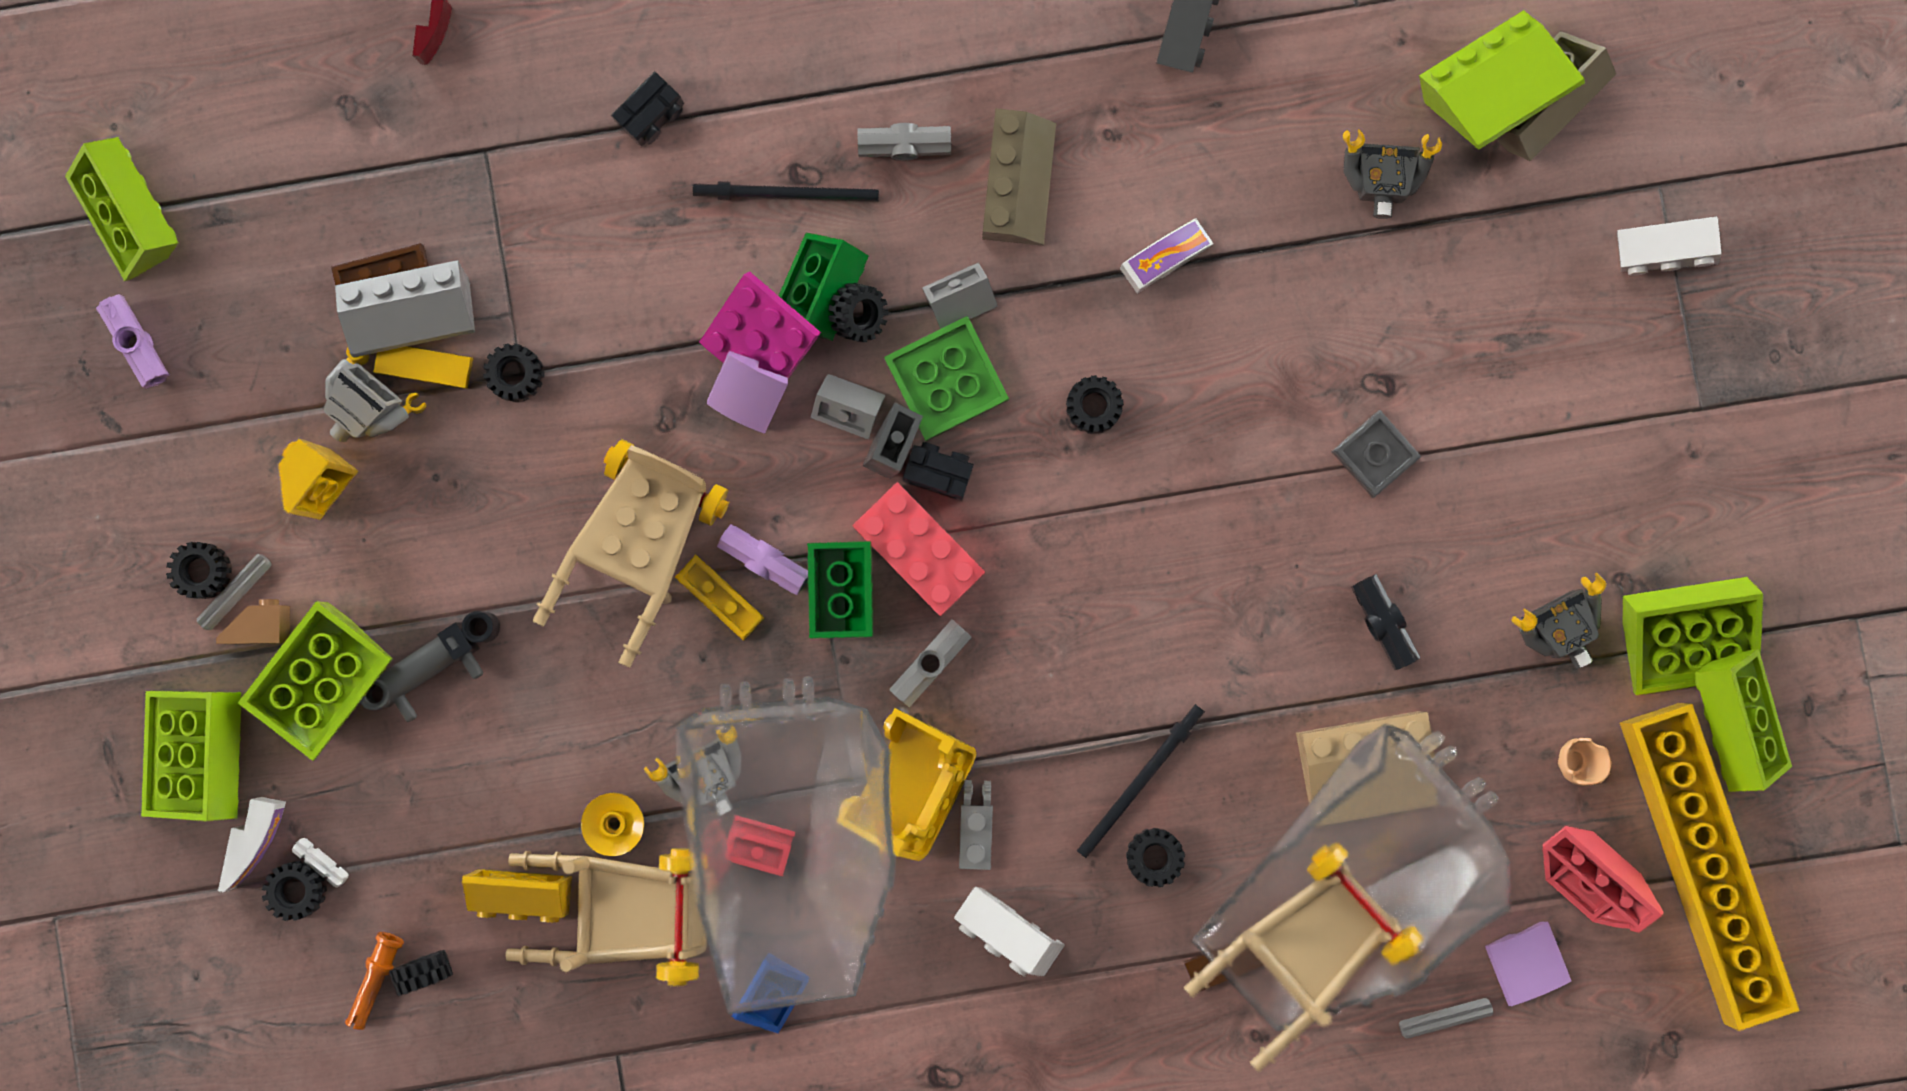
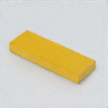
(425, 366)
(719, 597)

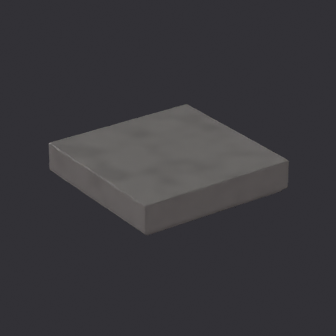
(1376, 454)

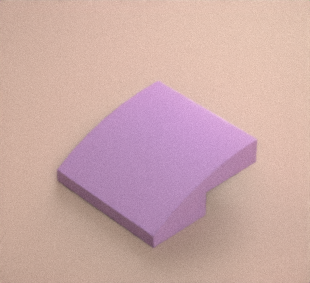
(747, 392)
(1528, 963)

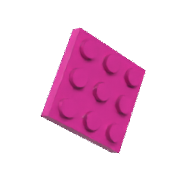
(761, 328)

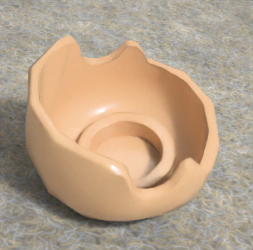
(1584, 762)

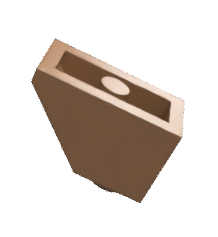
(258, 625)

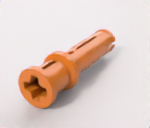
(377, 968)

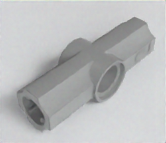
(904, 141)
(915, 678)

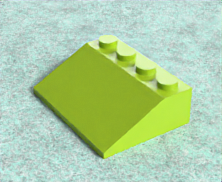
(1500, 80)
(1685, 628)
(316, 679)
(191, 755)

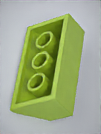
(120, 207)
(1743, 721)

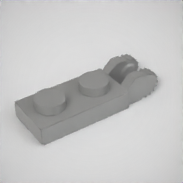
(976, 829)

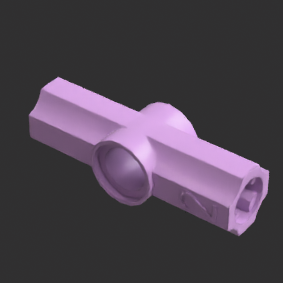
(142, 356)
(763, 559)

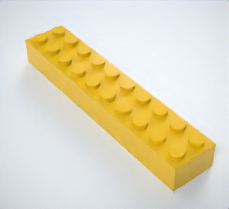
(1709, 866)

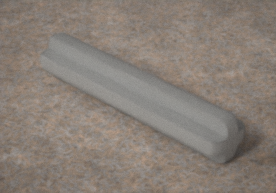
(234, 592)
(1446, 1018)

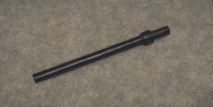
(724, 191)
(1179, 733)

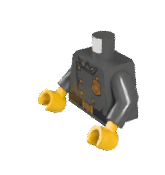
(1386, 171)
(1565, 623)

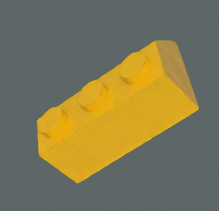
(312, 478)
(517, 894)

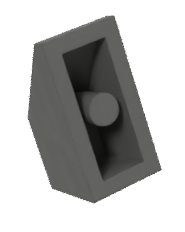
(893, 441)

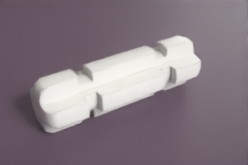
(320, 862)

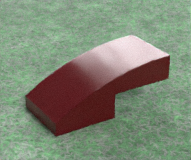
(430, 37)

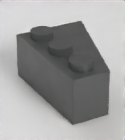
(1184, 33)

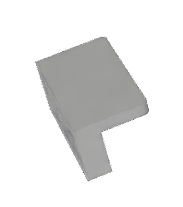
(960, 295)
(847, 406)

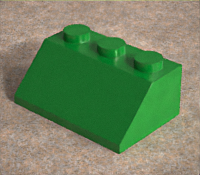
(816, 275)
(840, 589)

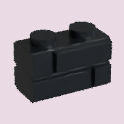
(648, 110)
(938, 471)

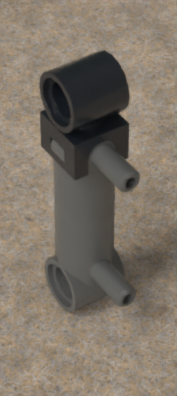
(450, 646)

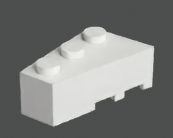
(1669, 246)
(1007, 933)

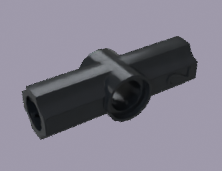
(1385, 622)

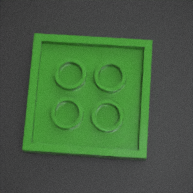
(947, 378)

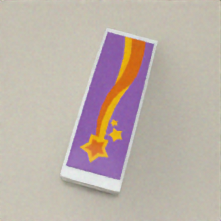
(1165, 255)
(250, 842)

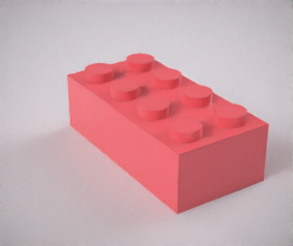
(918, 549)

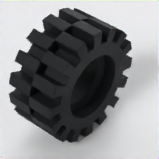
(872, 312)
(495, 369)
(1081, 418)
(181, 564)
(1169, 871)
(277, 899)
(421, 972)

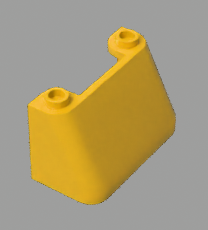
(924, 781)

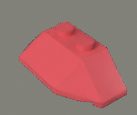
(1599, 880)

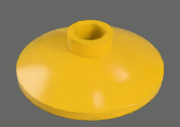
(596, 825)

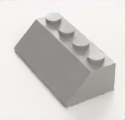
(405, 308)

